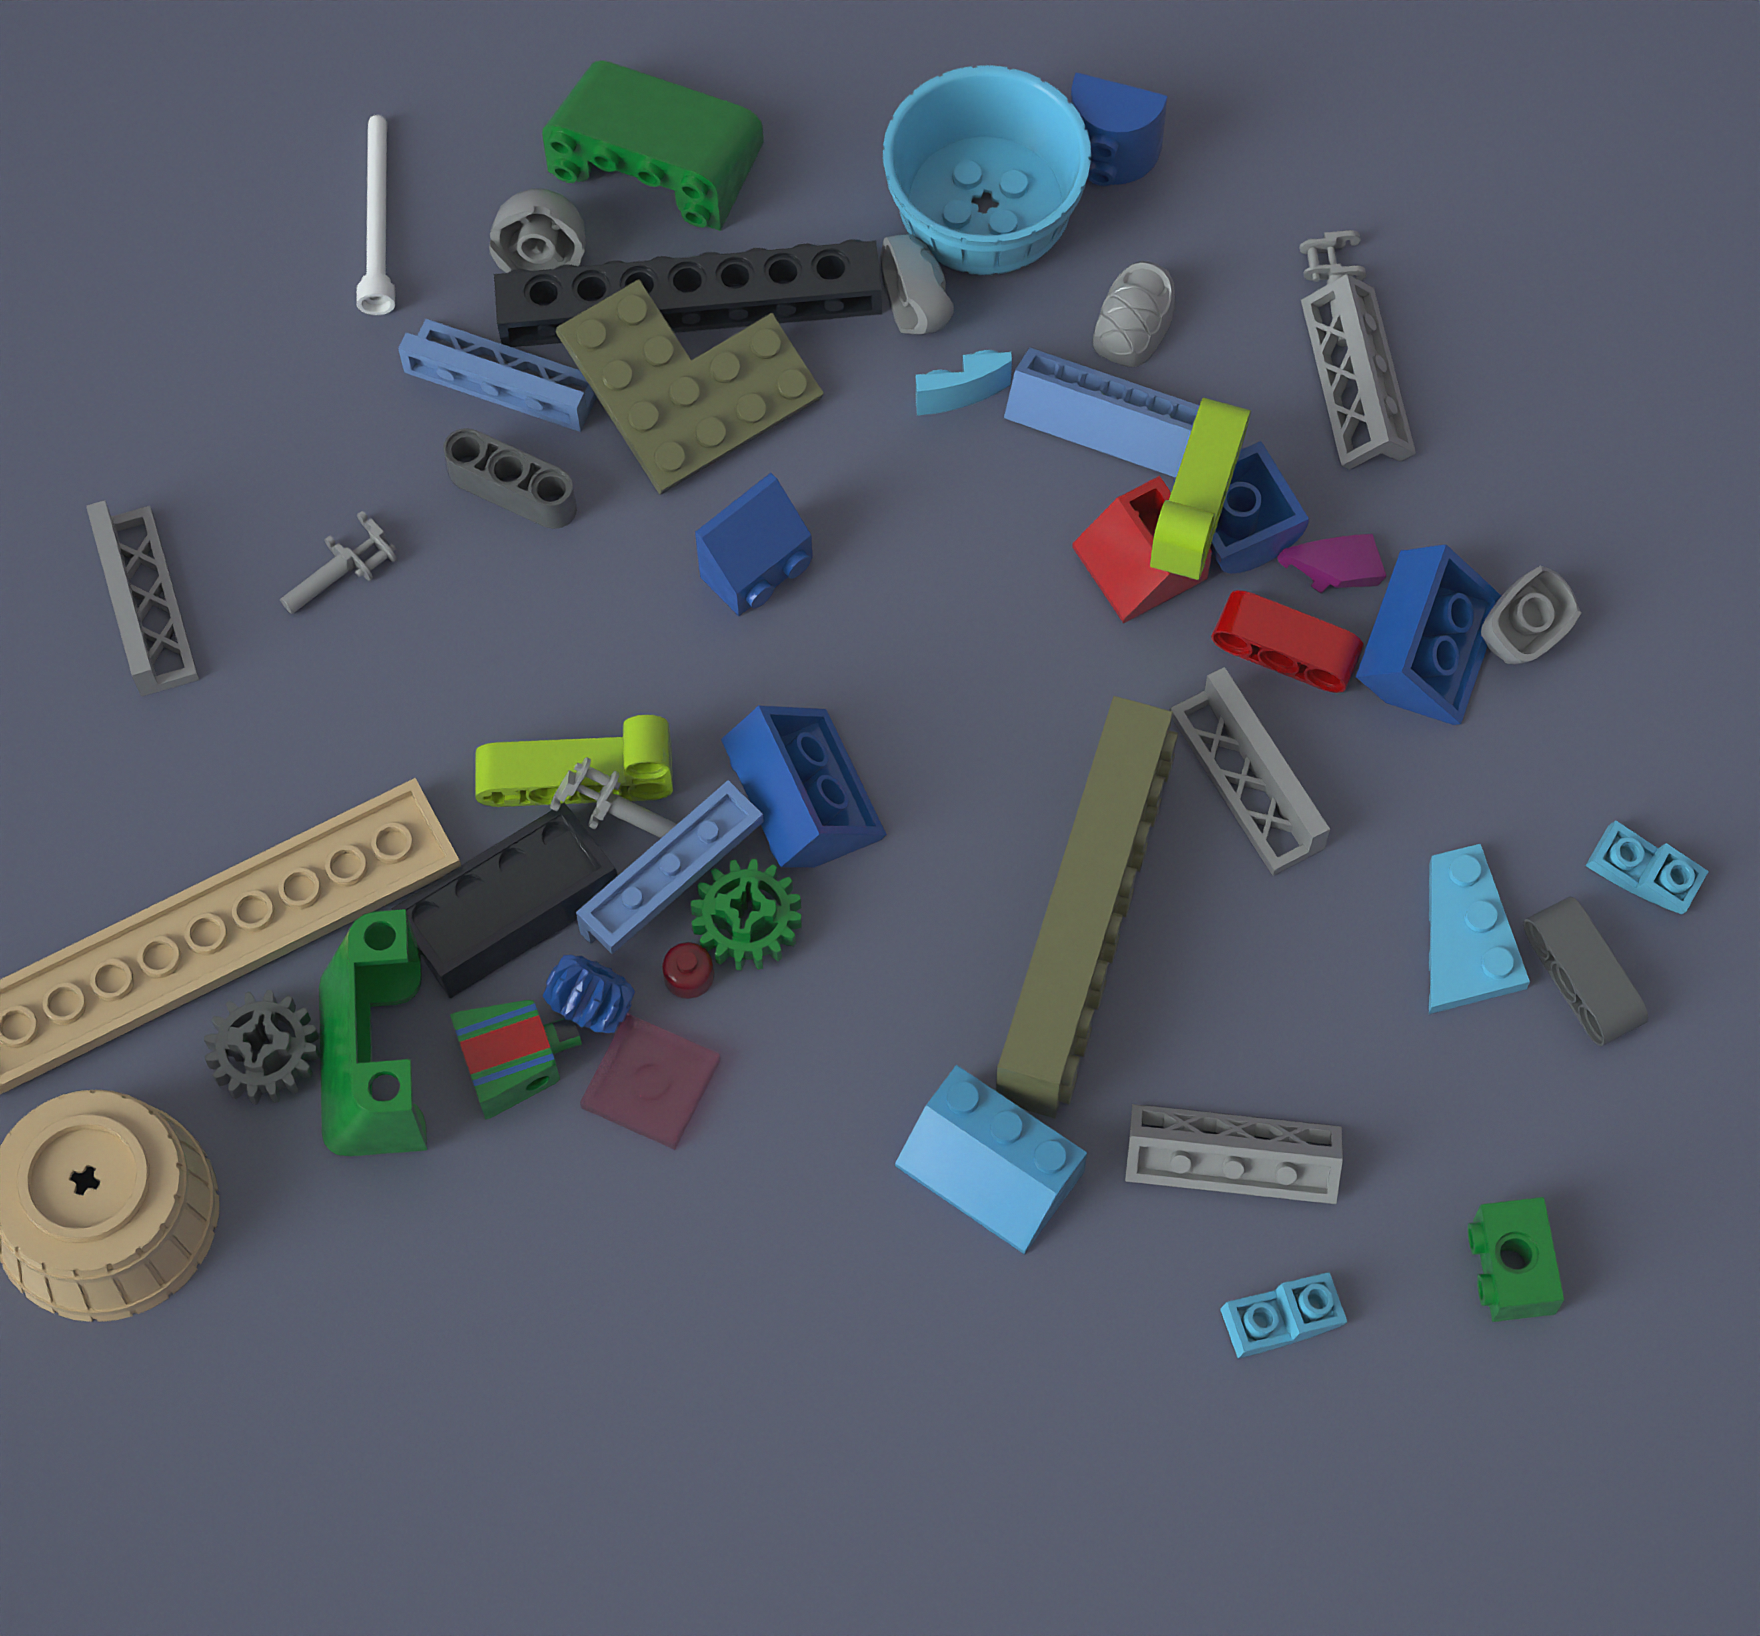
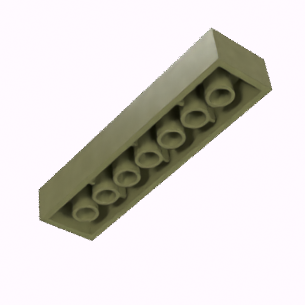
(1087, 908)

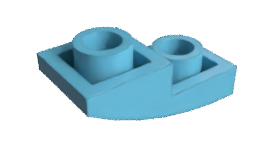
(981, 377)
(1647, 871)
(1283, 1316)

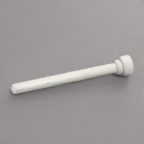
(375, 290)

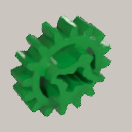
(763, 920)

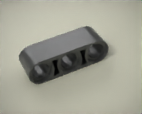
(499, 460)
(1585, 971)

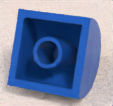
(1122, 128)
(1257, 515)

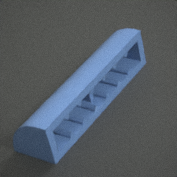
(1101, 411)

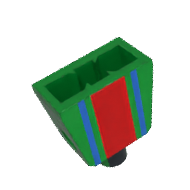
(511, 1052)

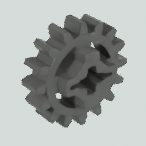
(246, 1031)

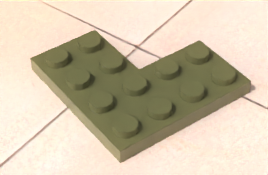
(679, 409)

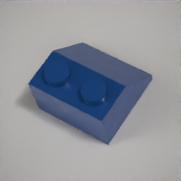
(753, 546)

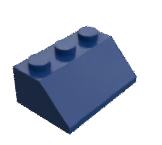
(1429, 634)
(802, 785)

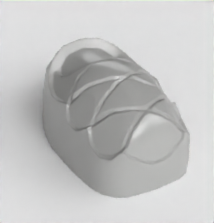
(914, 285)
(1135, 314)
(1530, 616)

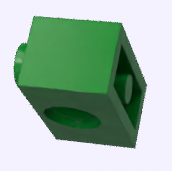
(1526, 1230)

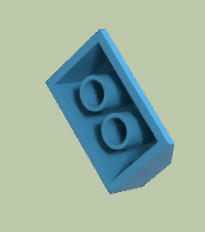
(991, 1159)

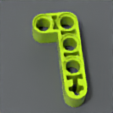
(1200, 489)
(533, 770)

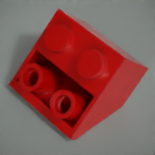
(1120, 550)

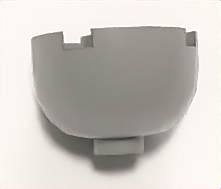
(537, 232)

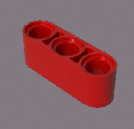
(1287, 641)

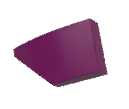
(1337, 561)

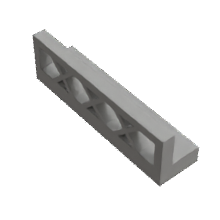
(1372, 367)
(123, 596)
(1265, 762)
(1233, 1157)

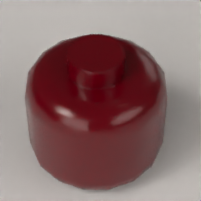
(688, 970)

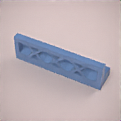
(498, 381)
(668, 868)

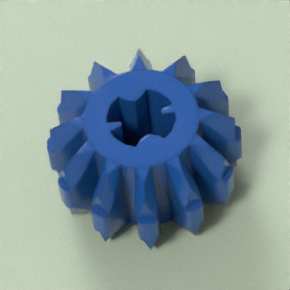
(588, 993)

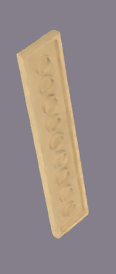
(218, 931)

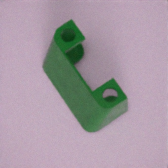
(658, 136)
(370, 969)

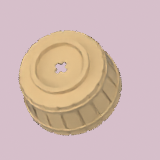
(116, 1244)

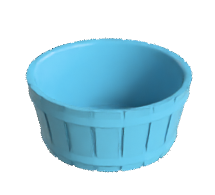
(990, 135)

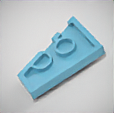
(1470, 934)

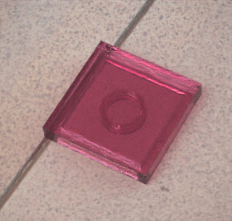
(650, 1081)

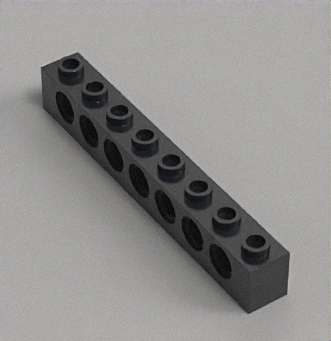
(713, 303)

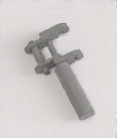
(1332, 271)
(344, 561)
(609, 802)

